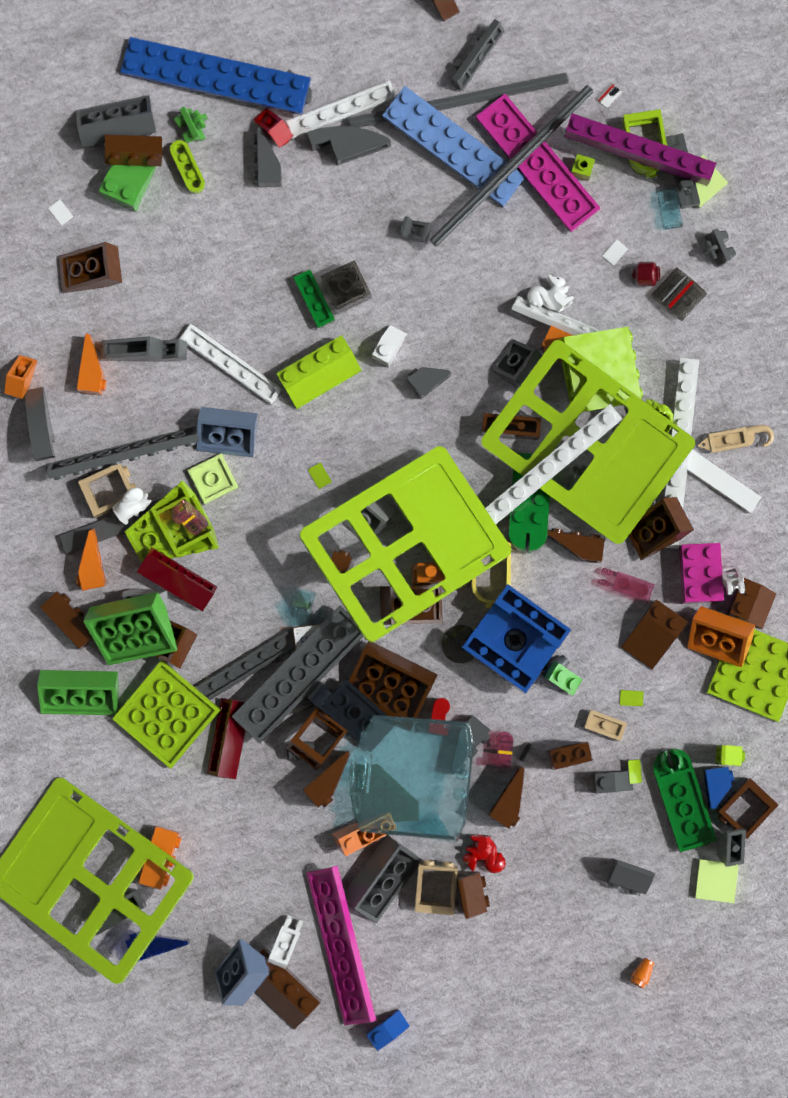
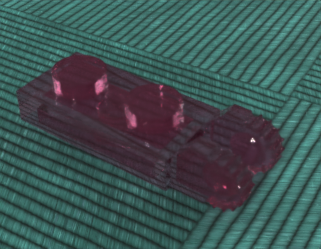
(628, 585)

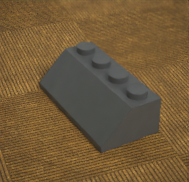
(116, 118)
(381, 878)

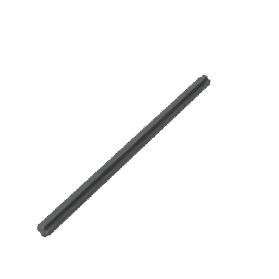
(472, 97)
(513, 164)

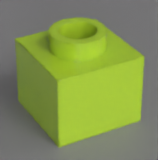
(578, 171)

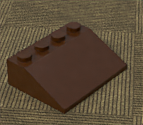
(392, 681)

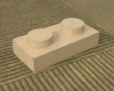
(605, 725)

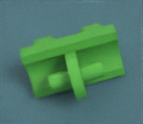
(195, 123)

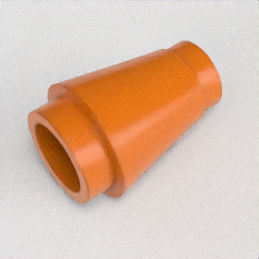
(642, 973)

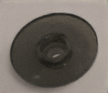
(450, 646)

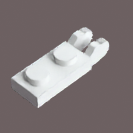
(733, 579)
(285, 944)

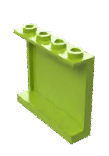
(610, 352)

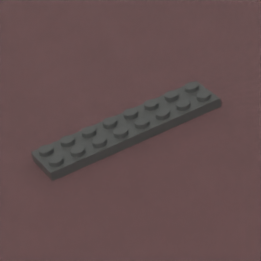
(116, 454)
(298, 674)

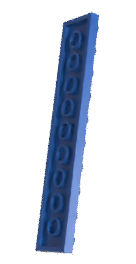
(215, 75)

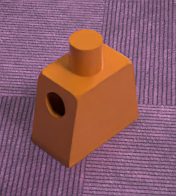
(426, 574)

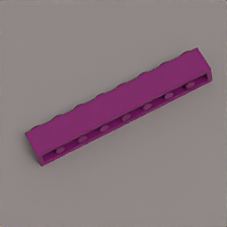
(640, 149)

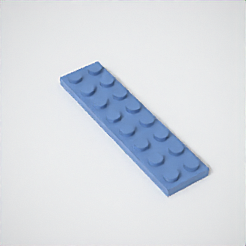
(450, 144)

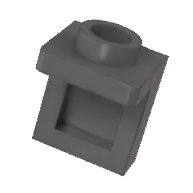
(415, 230)

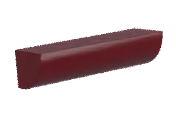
(177, 579)
(226, 741)

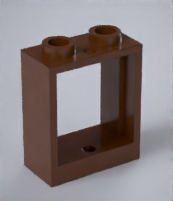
(305, 752)
(578, 753)
(759, 793)

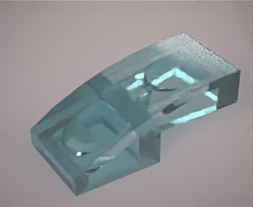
(669, 208)

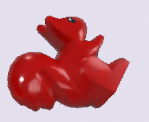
(486, 850)

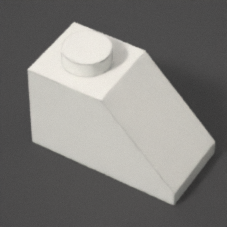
(388, 346)

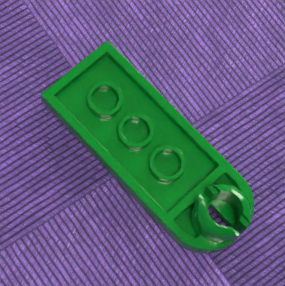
(529, 518)
(683, 800)

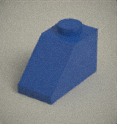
(717, 784)
(387, 1030)

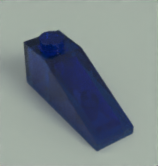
(159, 944)

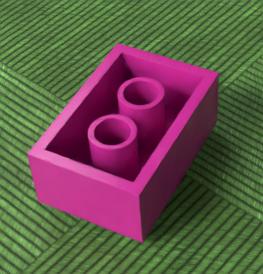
(701, 573)

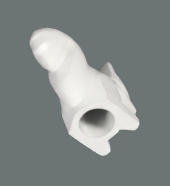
(553, 298)
(131, 504)

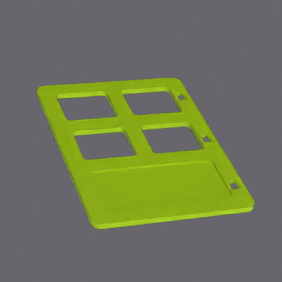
(625, 470)
(442, 517)
(53, 852)

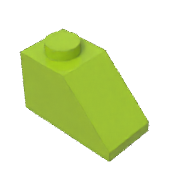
(729, 755)

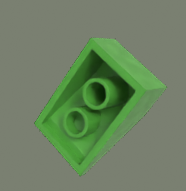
(126, 184)

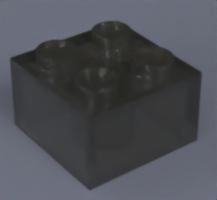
(346, 287)

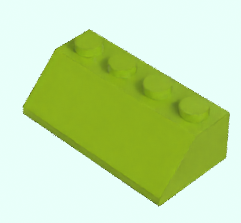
(319, 372)

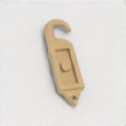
(735, 438)

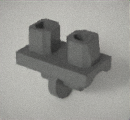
(717, 248)

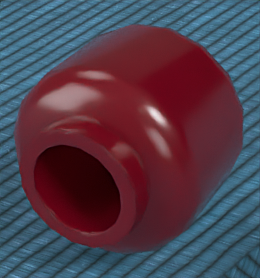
(646, 273)

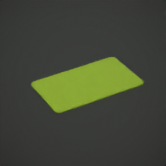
(319, 475)
(631, 698)
(634, 771)

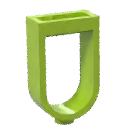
(639, 119)

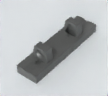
(486, 42)
(686, 189)

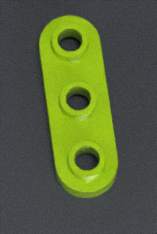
(182, 161)

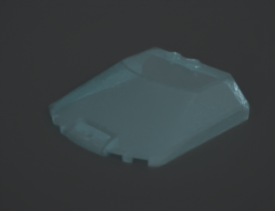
(412, 777)

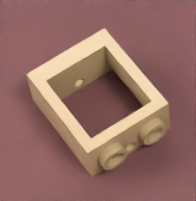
(88, 493)
(432, 907)

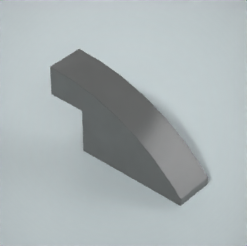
(348, 142)
(144, 349)
(39, 424)

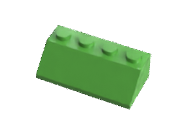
(78, 692)

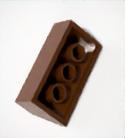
(286, 993)

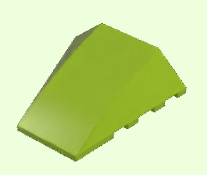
(162, 533)

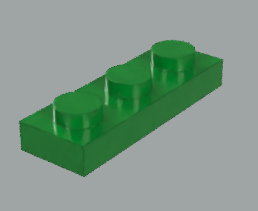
(314, 299)

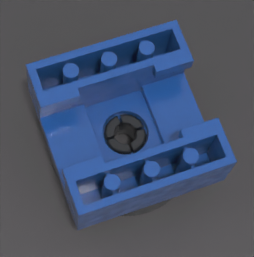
(538, 634)

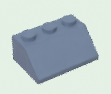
(227, 431)
(240, 974)

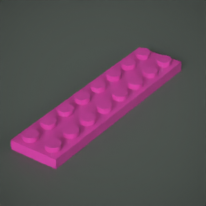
(542, 168)
(341, 946)

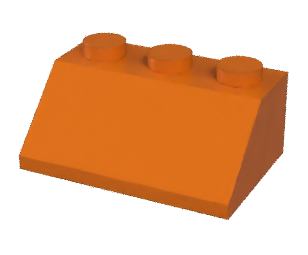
(720, 636)

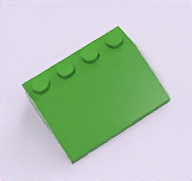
(131, 628)

